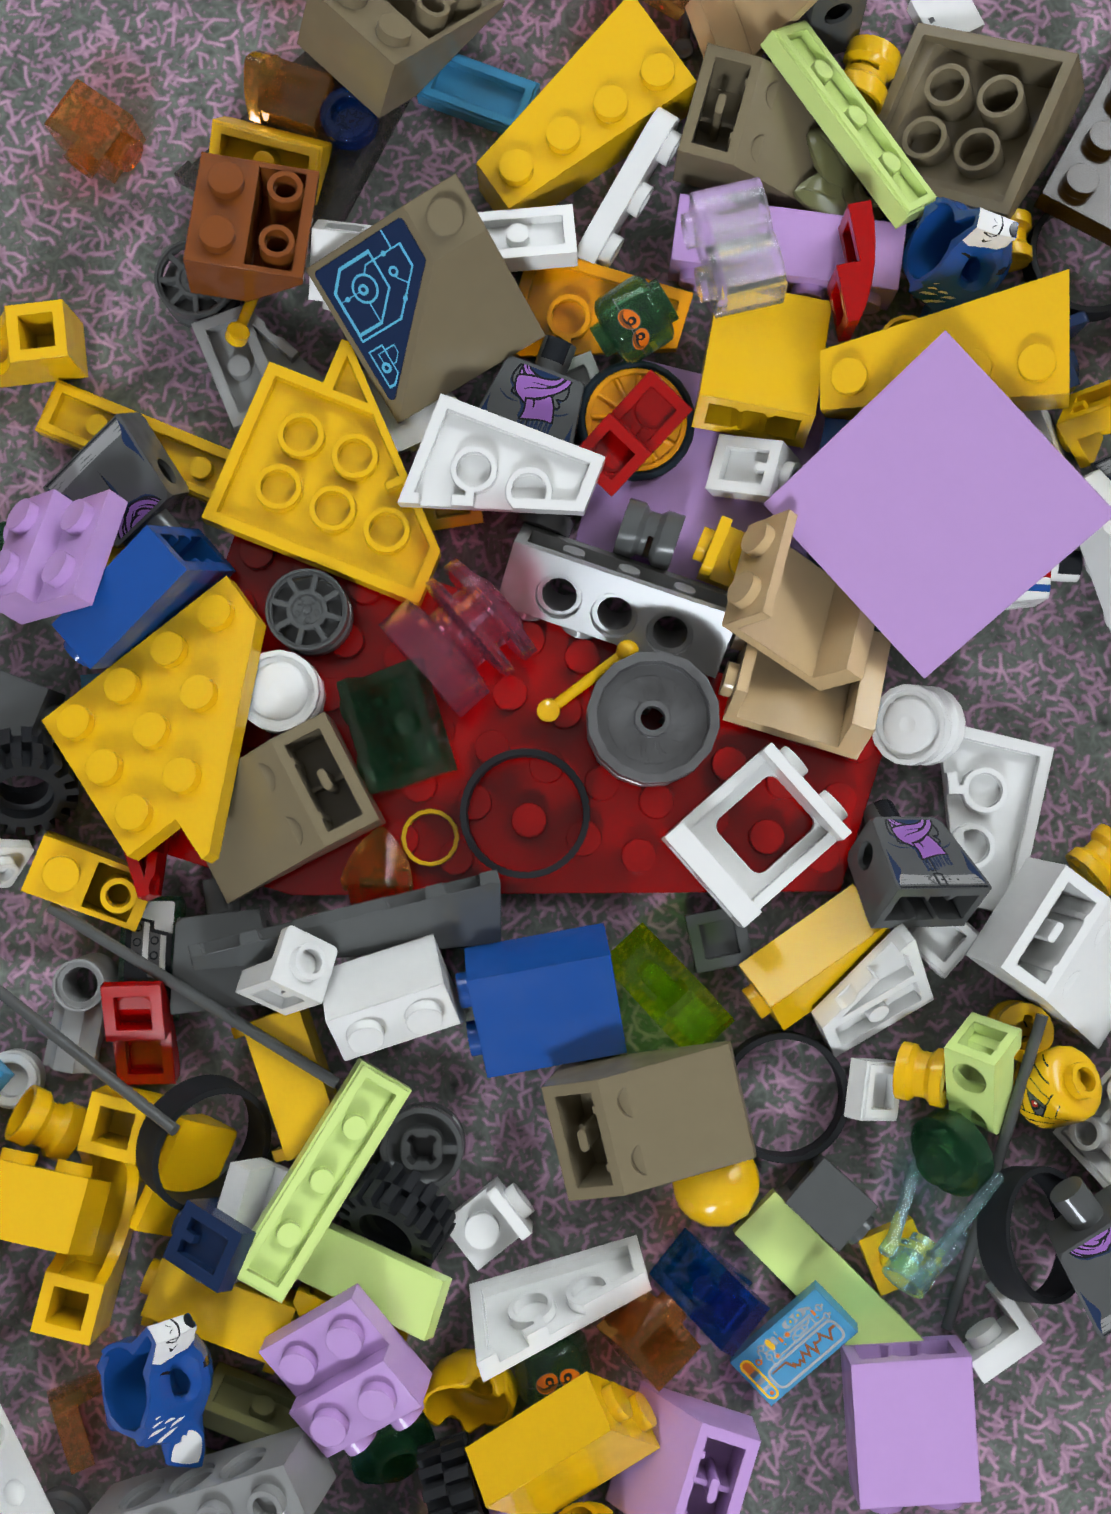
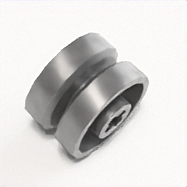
(633, 689)

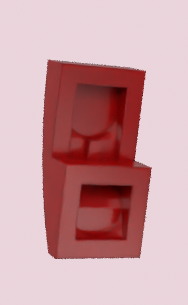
(853, 280)
(635, 429)
(142, 1031)

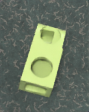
(981, 1070)

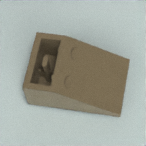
(389, 47)
(745, 127)
(292, 806)
(647, 1119)

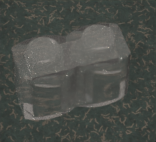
(735, 247)

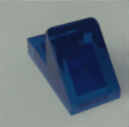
(710, 1291)

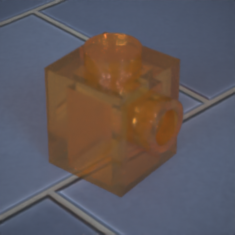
(95, 133)
(650, 1337)

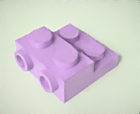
(56, 553)
(347, 1373)

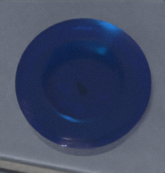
(348, 121)

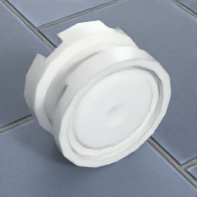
(285, 692)
(918, 725)

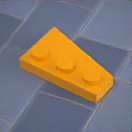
(566, 299)

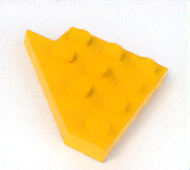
(324, 482)
(167, 725)

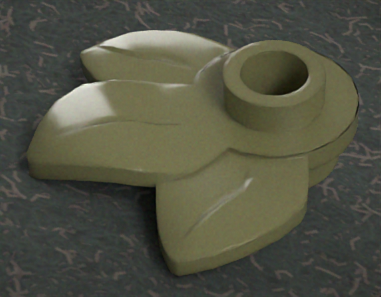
(834, 183)

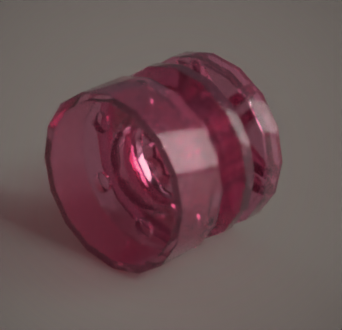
(459, 636)

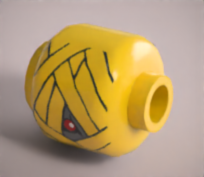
(1061, 1088)

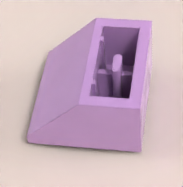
(700, 1460)

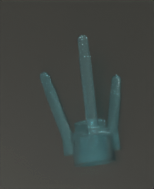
(918, 1260)

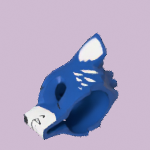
(957, 254)
(159, 1389)

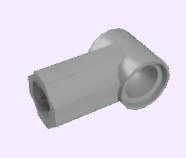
(78, 1013)

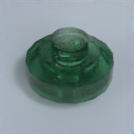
(951, 1152)
(392, 1453)

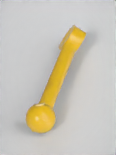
(238, 332)
(550, 708)

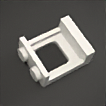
(721, 869)

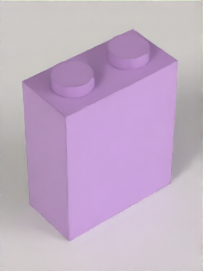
(911, 1424)

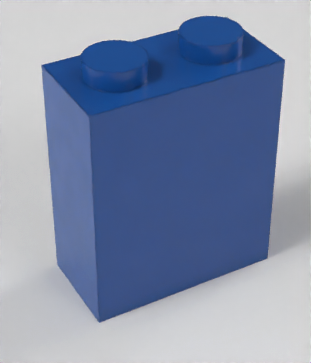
(141, 592)
(542, 1000)

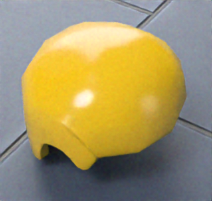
(719, 1195)
(460, 1393)

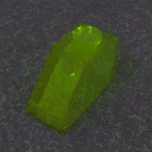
(668, 989)

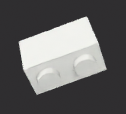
(390, 998)

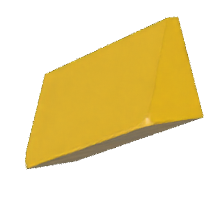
(269, 145)
(185, 1164)

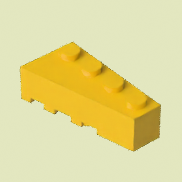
(587, 114)
(1011, 334)

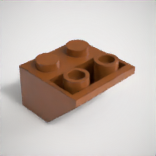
(248, 227)

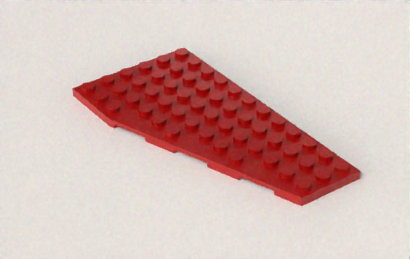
(528, 809)

